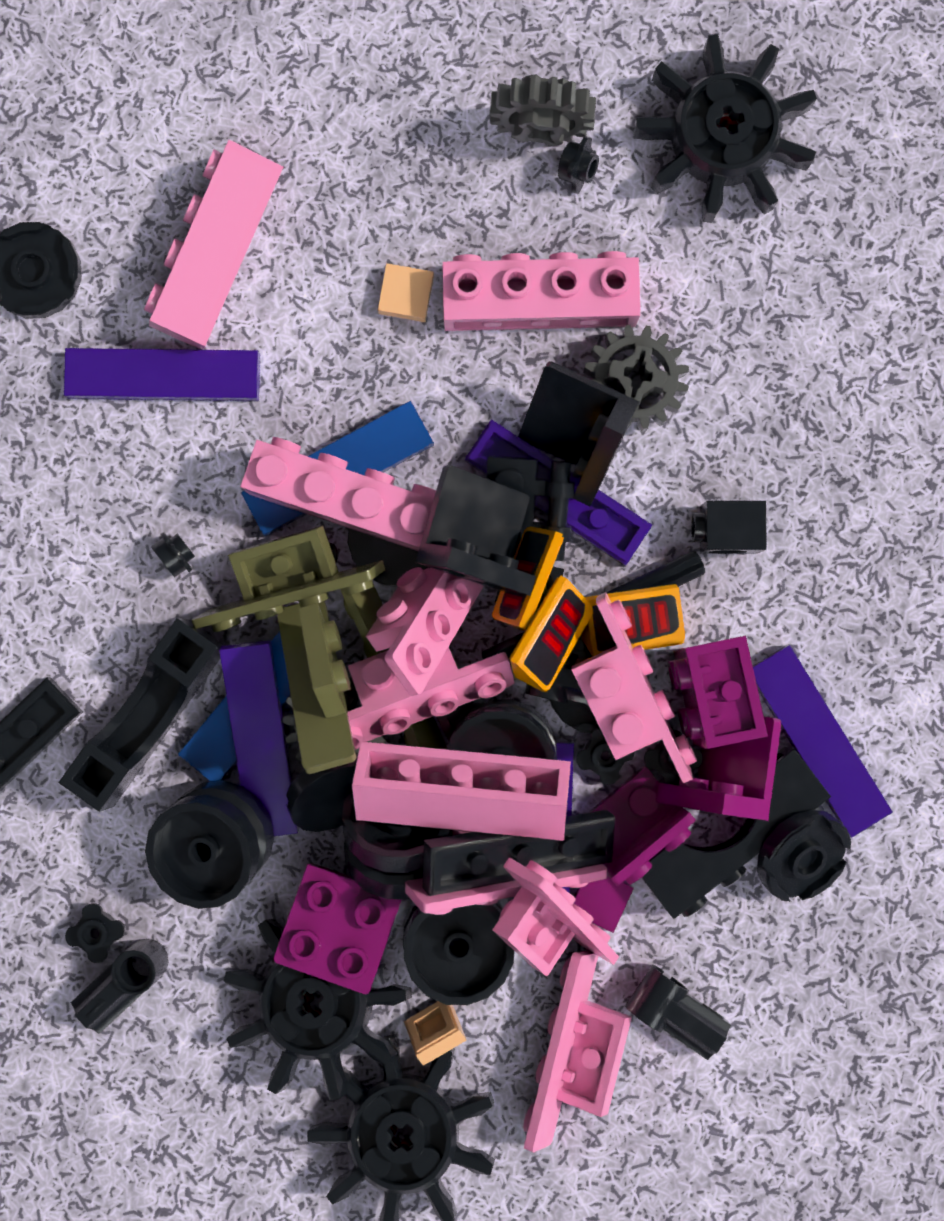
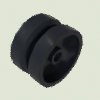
(505, 729)
(209, 844)
(384, 853)
(459, 971)

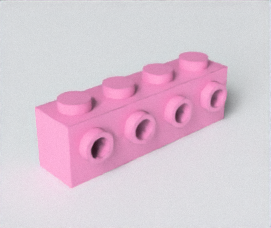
(215, 244)
(541, 292)
(338, 495)
(461, 790)

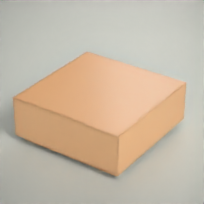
(405, 292)
(434, 1031)

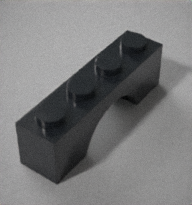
(126, 743)
(690, 872)

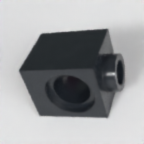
(730, 527)

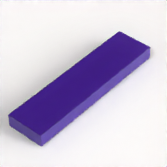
(162, 374)
(603, 524)
(258, 728)
(820, 740)

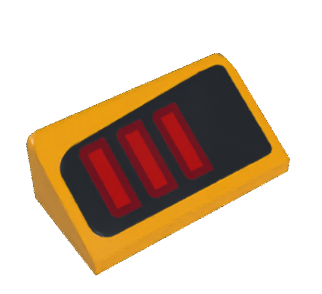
(536, 557)
(653, 615)
(551, 635)

